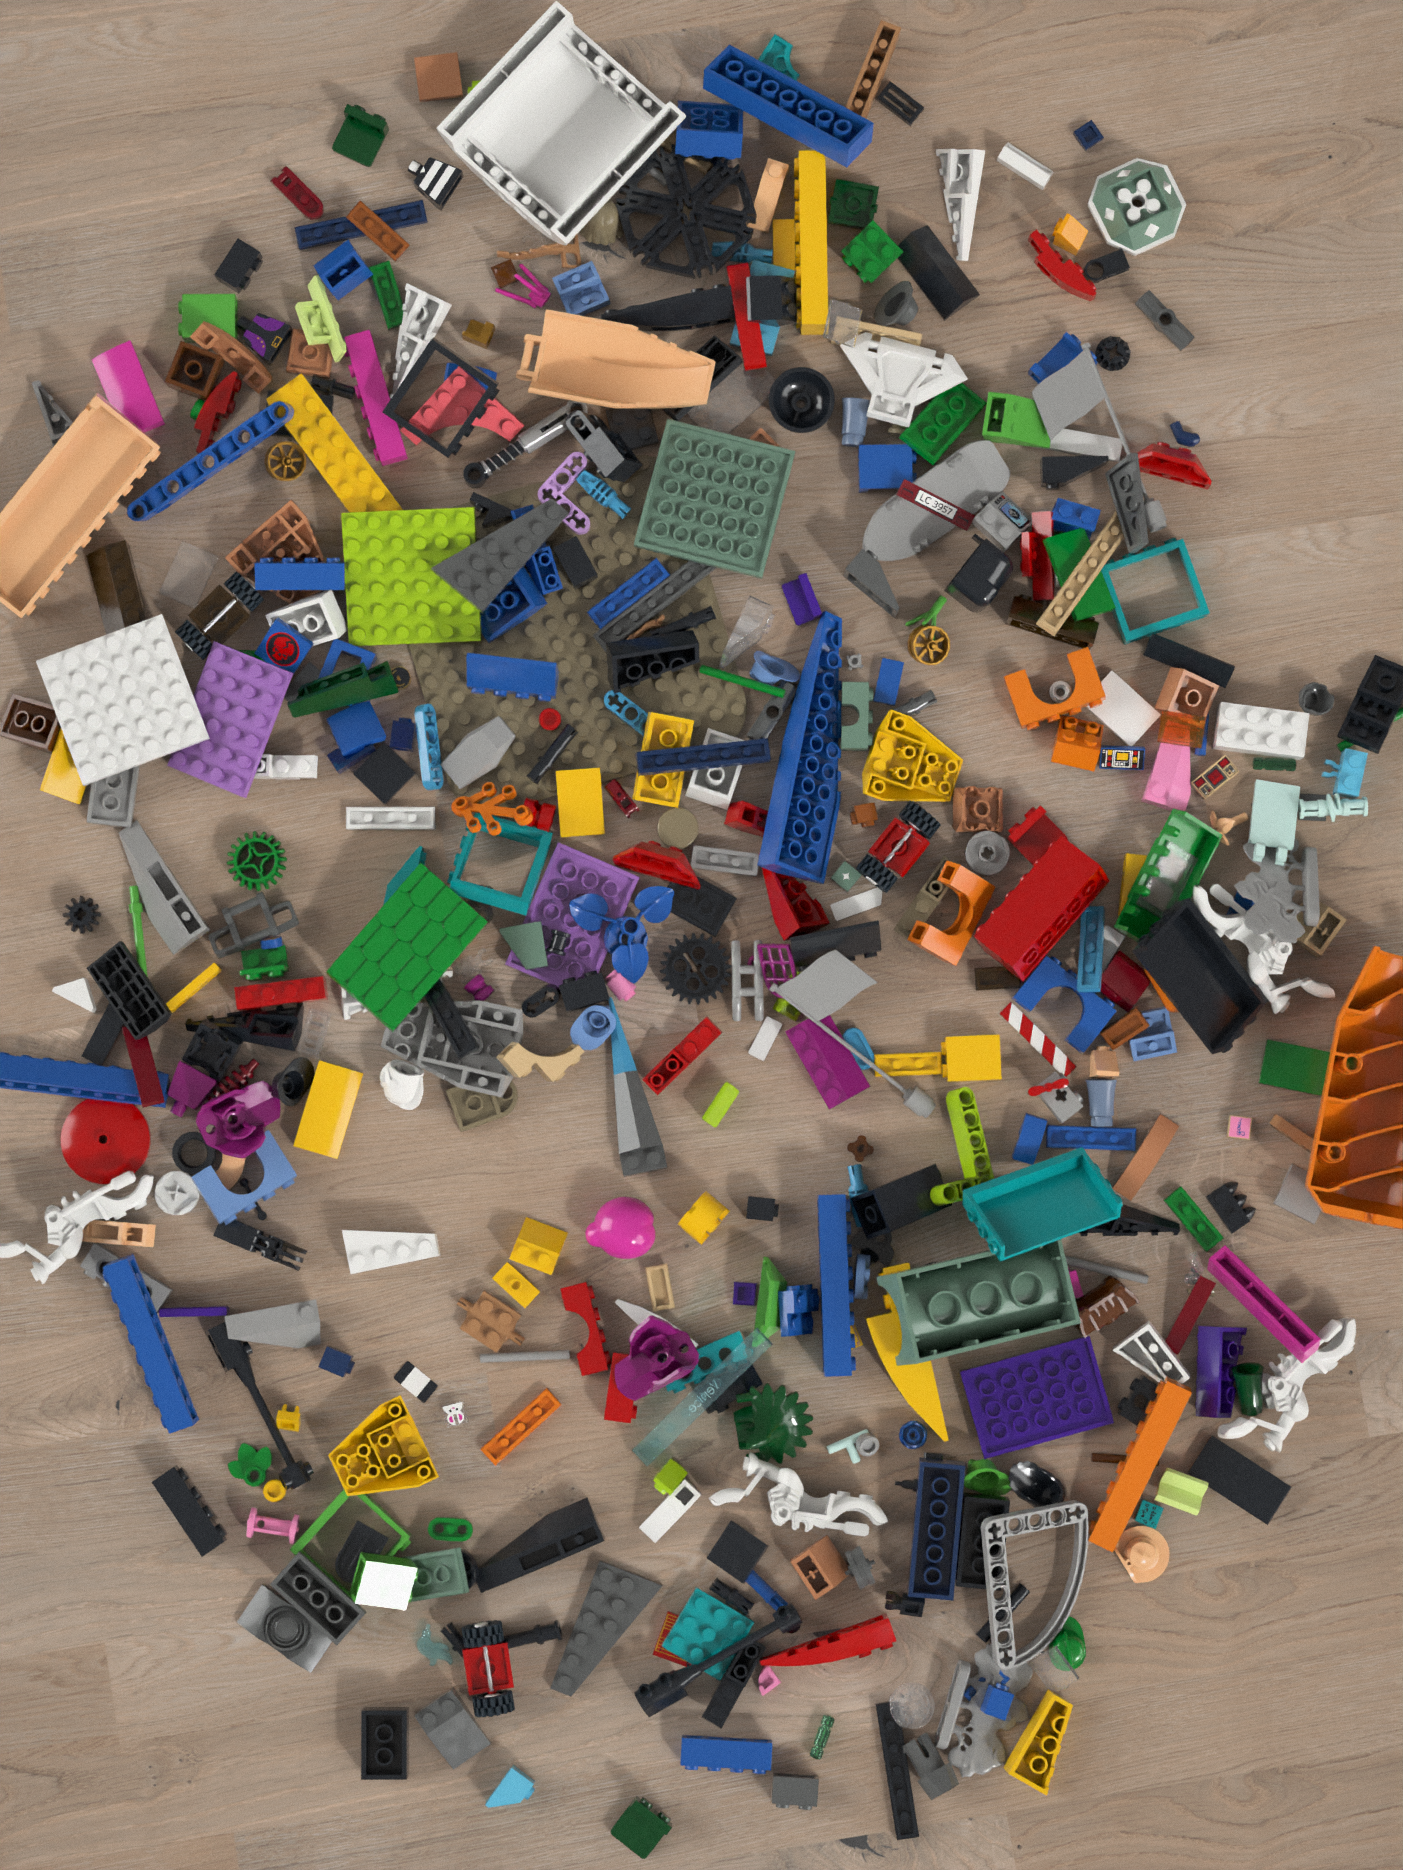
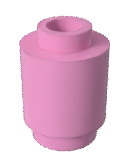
(620, 986)

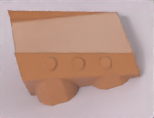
(977, 809)

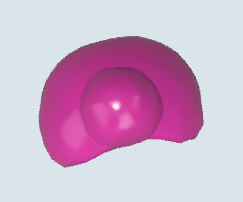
(622, 1228)

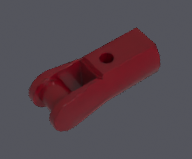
(619, 795)

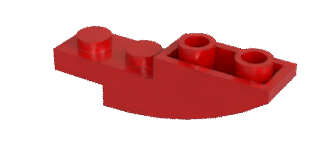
(1066, 275)
(218, 404)
(682, 1055)

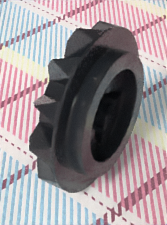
(1117, 362)

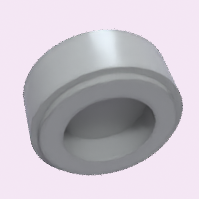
(867, 1444)

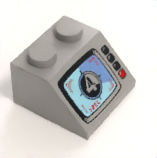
(1002, 521)

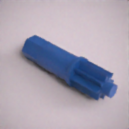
(765, 1591)

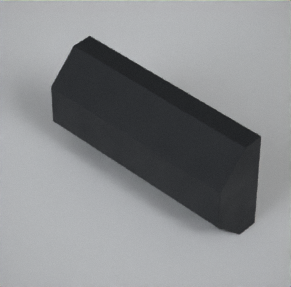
(725, 363)
(129, 991)

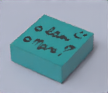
(1148, 1514)

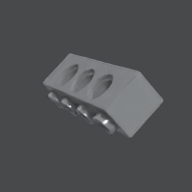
(93, 1267)

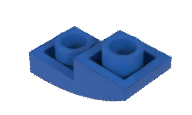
(1029, 1139)

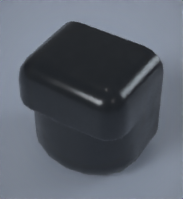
(980, 576)

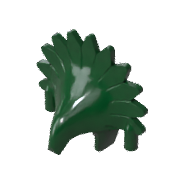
(772, 1423)

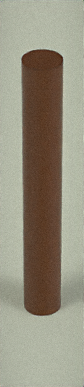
(1109, 1458)

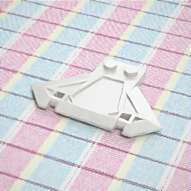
(900, 376)

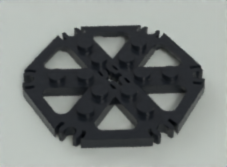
(692, 231)

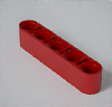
(748, 332)

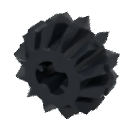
(77, 909)

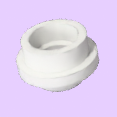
(1060, 685)

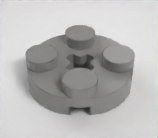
(997, 860)

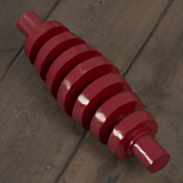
(246, 1071)

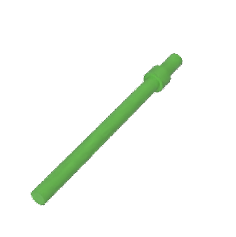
(135, 909)

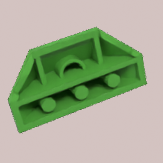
(767, 1311)

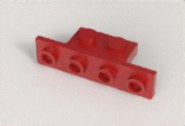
(1035, 559)

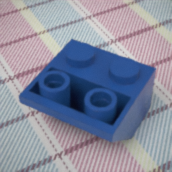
(342, 270)

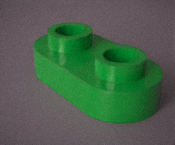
(450, 1530)

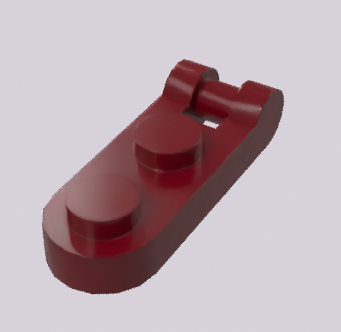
(298, 194)

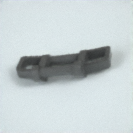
(241, 943)

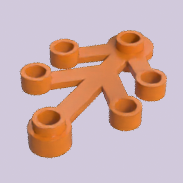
(464, 806)

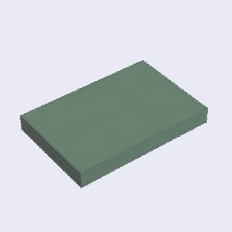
(439, 1574)

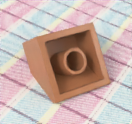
(1186, 693)

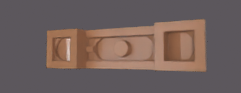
(234, 353)
(1146, 1157)

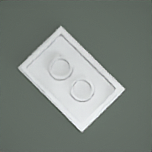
(1124, 710)

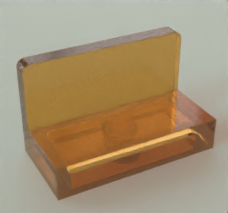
(1181, 729)

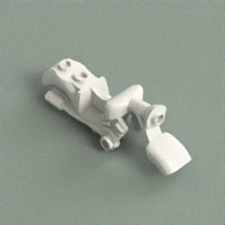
(1266, 950)
(67, 1225)
(1285, 1388)
(791, 1502)

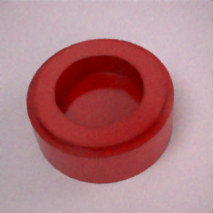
(549, 719)

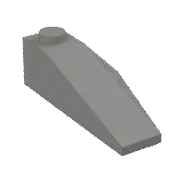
(285, 1325)

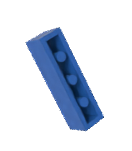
(300, 574)
(726, 1753)

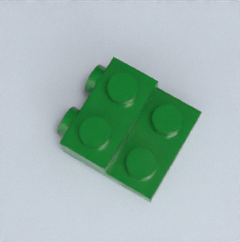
(871, 252)

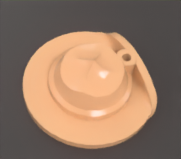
(1143, 1553)

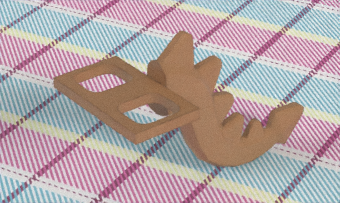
(550, 249)

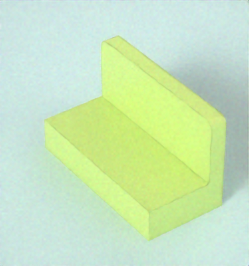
(1181, 1491)

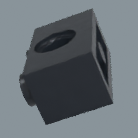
(1127, 1406)

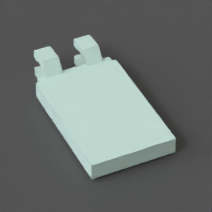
(1273, 819)

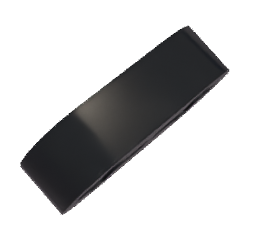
(538, 997)

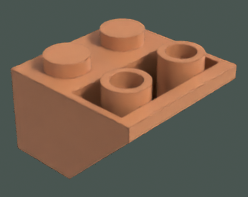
(820, 1567)

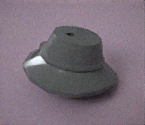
(896, 306)

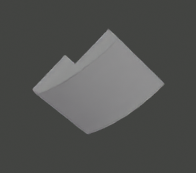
(1295, 1197)

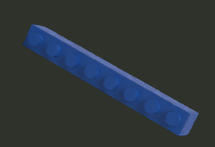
(73, 1079)
(150, 1343)

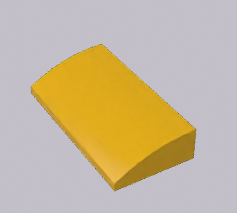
(663, 733)
(328, 1109)

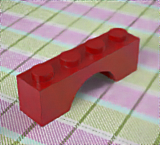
(281, 992)
(578, 1300)

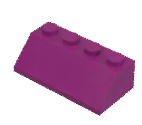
(827, 1061)

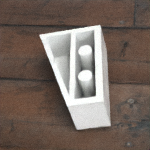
(1152, 1354)

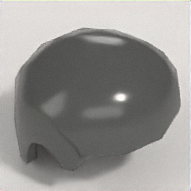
(1315, 699)

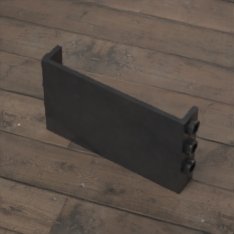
(1200, 976)

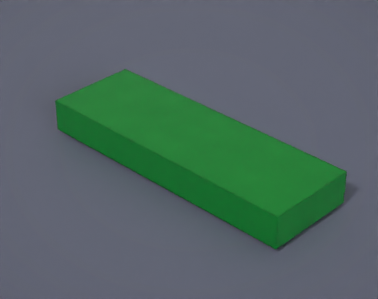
(388, 294)
(1193, 1219)

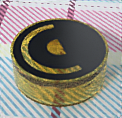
(402, 677)

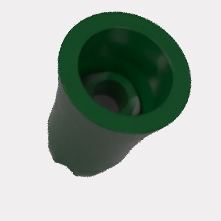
(1248, 1382)

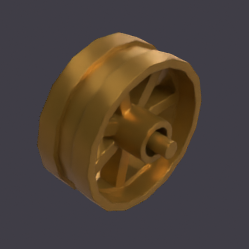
(285, 461)
(928, 645)

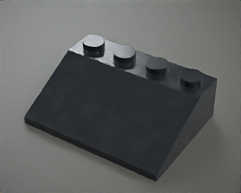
(848, 940)

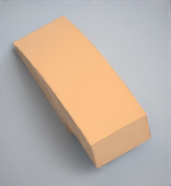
(119, 1233)

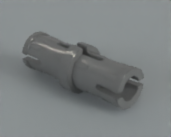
(915, 705)

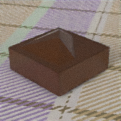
(504, 273)

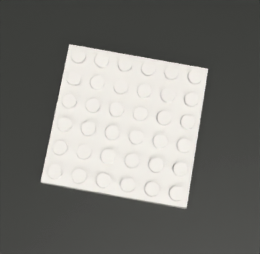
(122, 700)

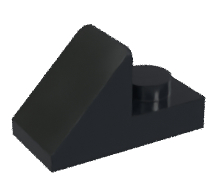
(496, 512)

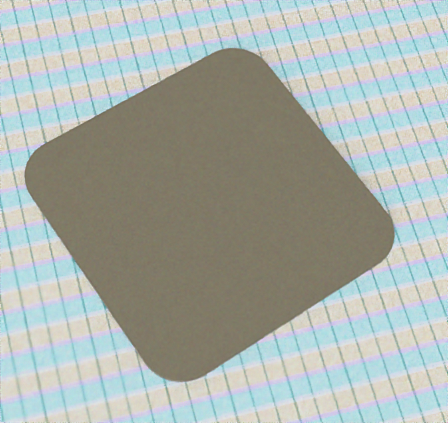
(564, 635)

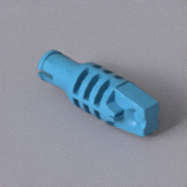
(745, 254)
(602, 493)
(857, 1187)

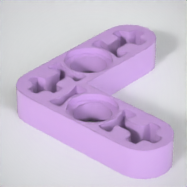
(558, 490)

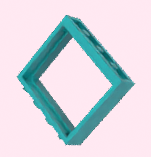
(1166, 624)
(512, 831)

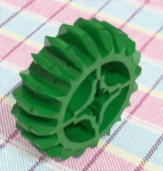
(247, 864)

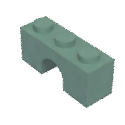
(857, 696)

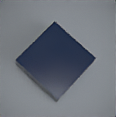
(1088, 135)

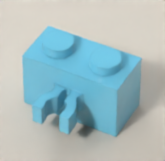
(1349, 773)

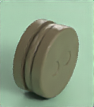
(678, 828)

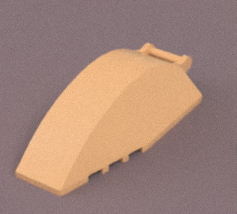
(613, 365)

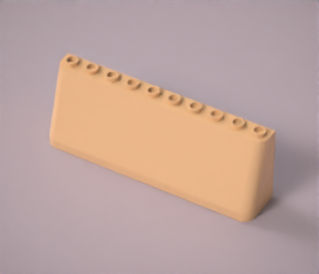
(68, 500)

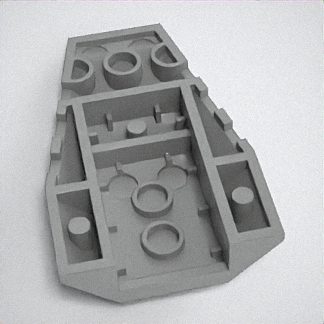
(427, 1046)

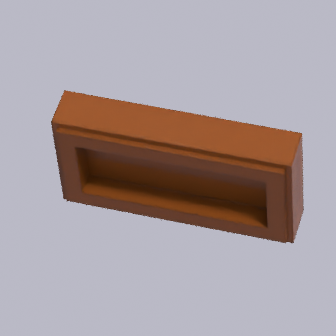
(1124, 1028)

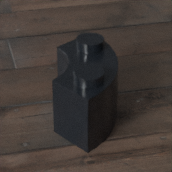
(741, 1385)

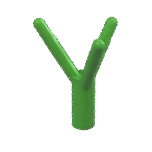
(932, 613)

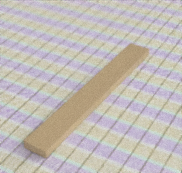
(1082, 576)

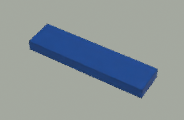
(628, 593)
(1091, 1137)

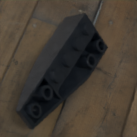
(681, 312)
(543, 1544)

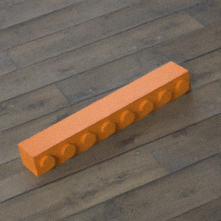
(1139, 1463)

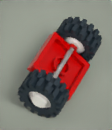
(898, 847)
(488, 1668)

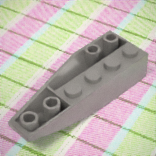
(161, 892)

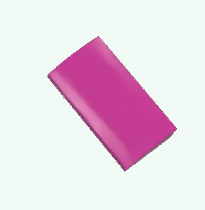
(128, 386)

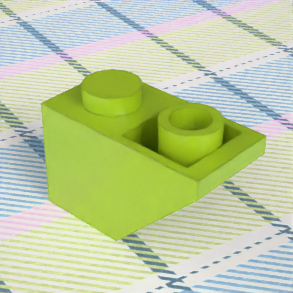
(669, 1477)

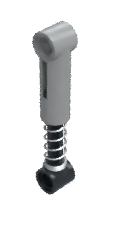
(527, 442)

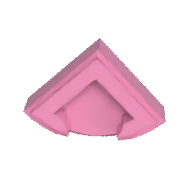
(767, 1680)

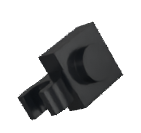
(907, 1605)

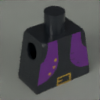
(264, 336)

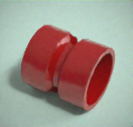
(542, 814)

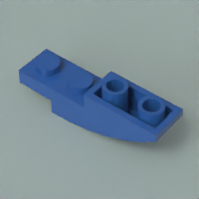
(541, 564)

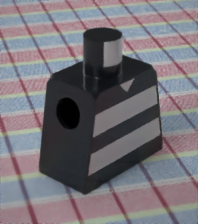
(435, 180)

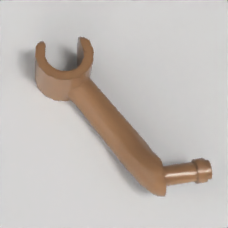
(650, 624)

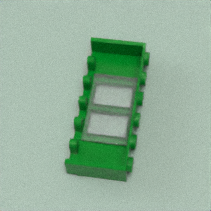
(1168, 872)

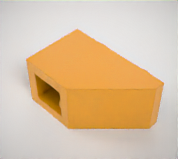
(1069, 234)

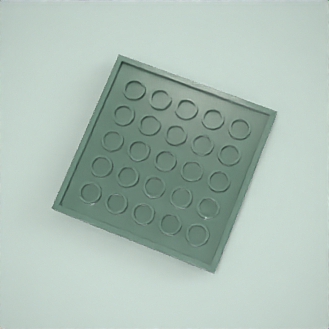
(714, 498)

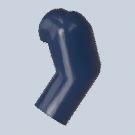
(1182, 437)

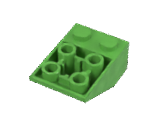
(1014, 421)

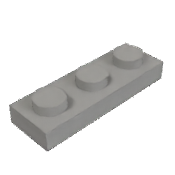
(724, 860)

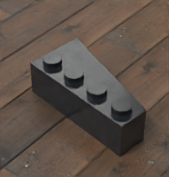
(649, 657)

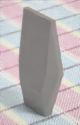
(478, 752)

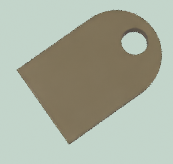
(478, 1108)

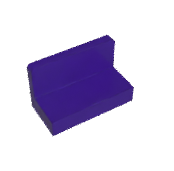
(802, 600)

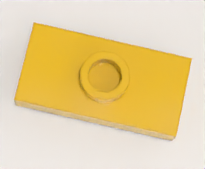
(516, 1285)

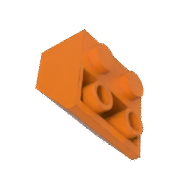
(1077, 743)

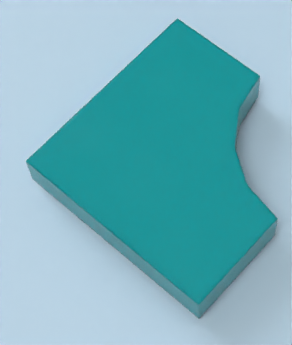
(778, 56)

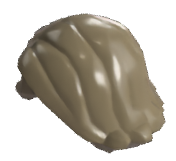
(604, 225)

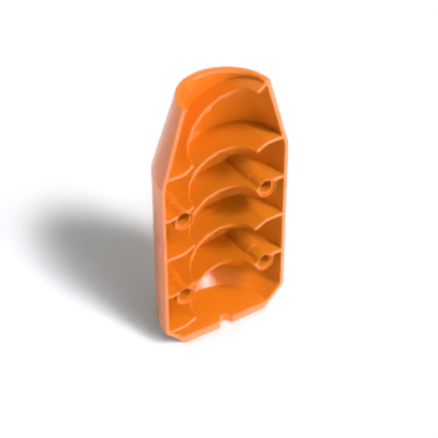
(1359, 1124)

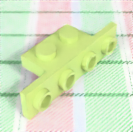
(319, 321)

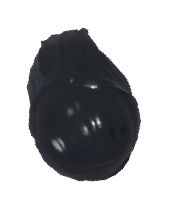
(1035, 1484)

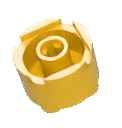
(703, 1217)

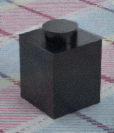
(761, 1208)

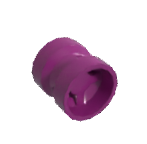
(475, 985)

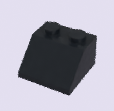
(771, 300)

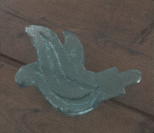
(432, 1650)

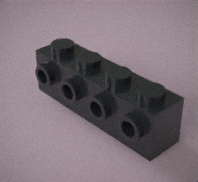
(189, 1510)

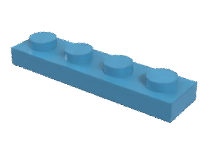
(1091, 949)

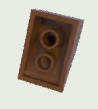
(30, 723)

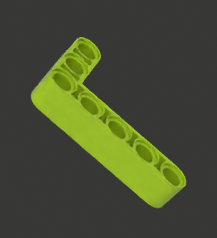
(967, 1151)

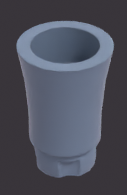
(854, 421)
(1101, 1101)

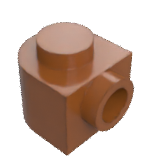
(864, 814)

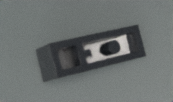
(1062, 470)

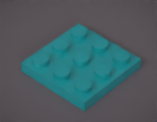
(706, 1629)

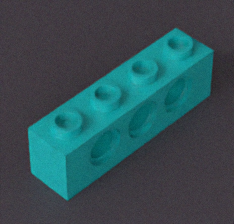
(712, 1352)

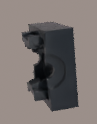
(217, 1042)

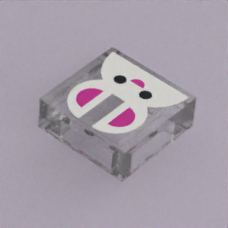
(455, 1414)

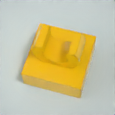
(288, 1420)

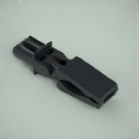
(250, 1237)

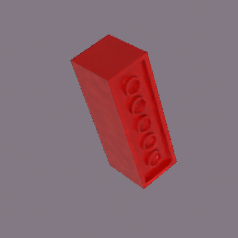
(1041, 908)

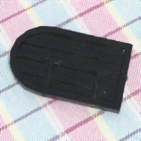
(360, 1540)

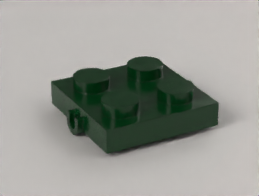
(853, 204)

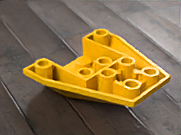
(909, 763)
(383, 1453)

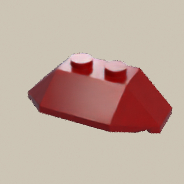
(1173, 465)
(658, 862)

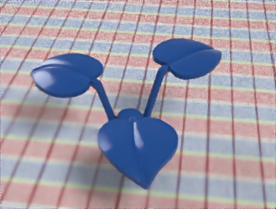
(633, 959)

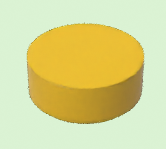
(274, 1490)

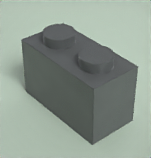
(795, 1790)

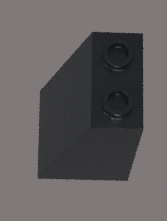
(898, 1202)

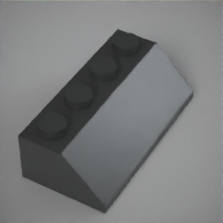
(318, 1598)

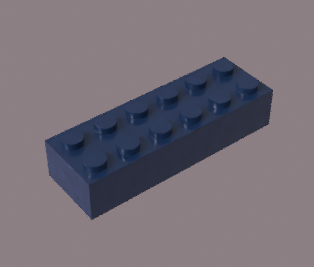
(936, 1528)

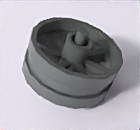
(860, 1567)

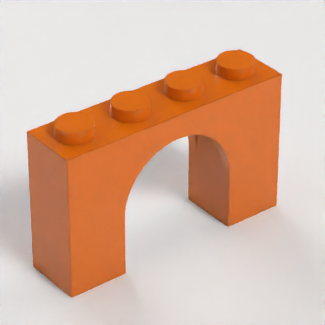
(1033, 711)
(973, 898)

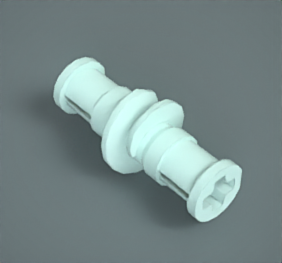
(1333, 807)

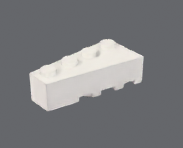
(383, 1249)

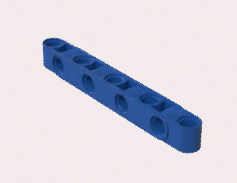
(224, 453)

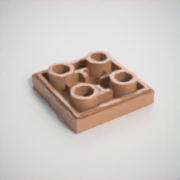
(438, 77)

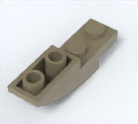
(924, 902)

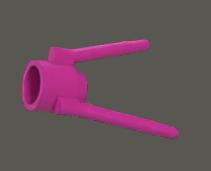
(539, 293)

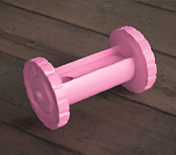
(273, 1526)

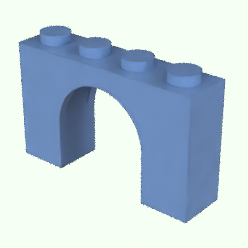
(227, 1204)

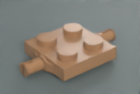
(490, 1321)

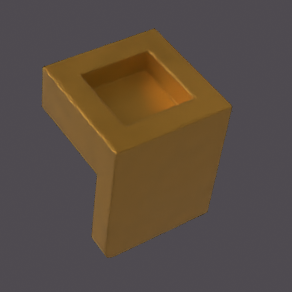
(479, 333)

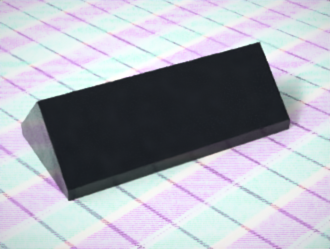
(936, 272)

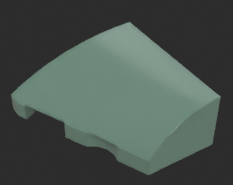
(527, 944)

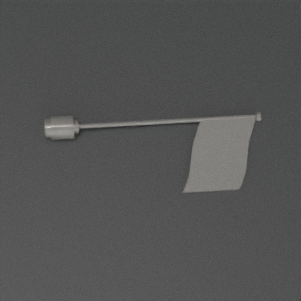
(1071, 395)
(828, 987)

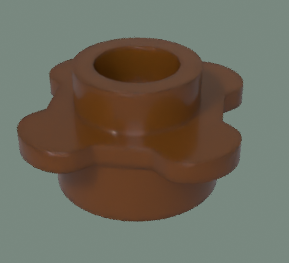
(860, 1142)

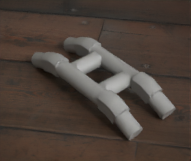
(737, 991)

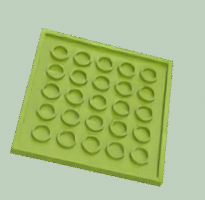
(390, 577)

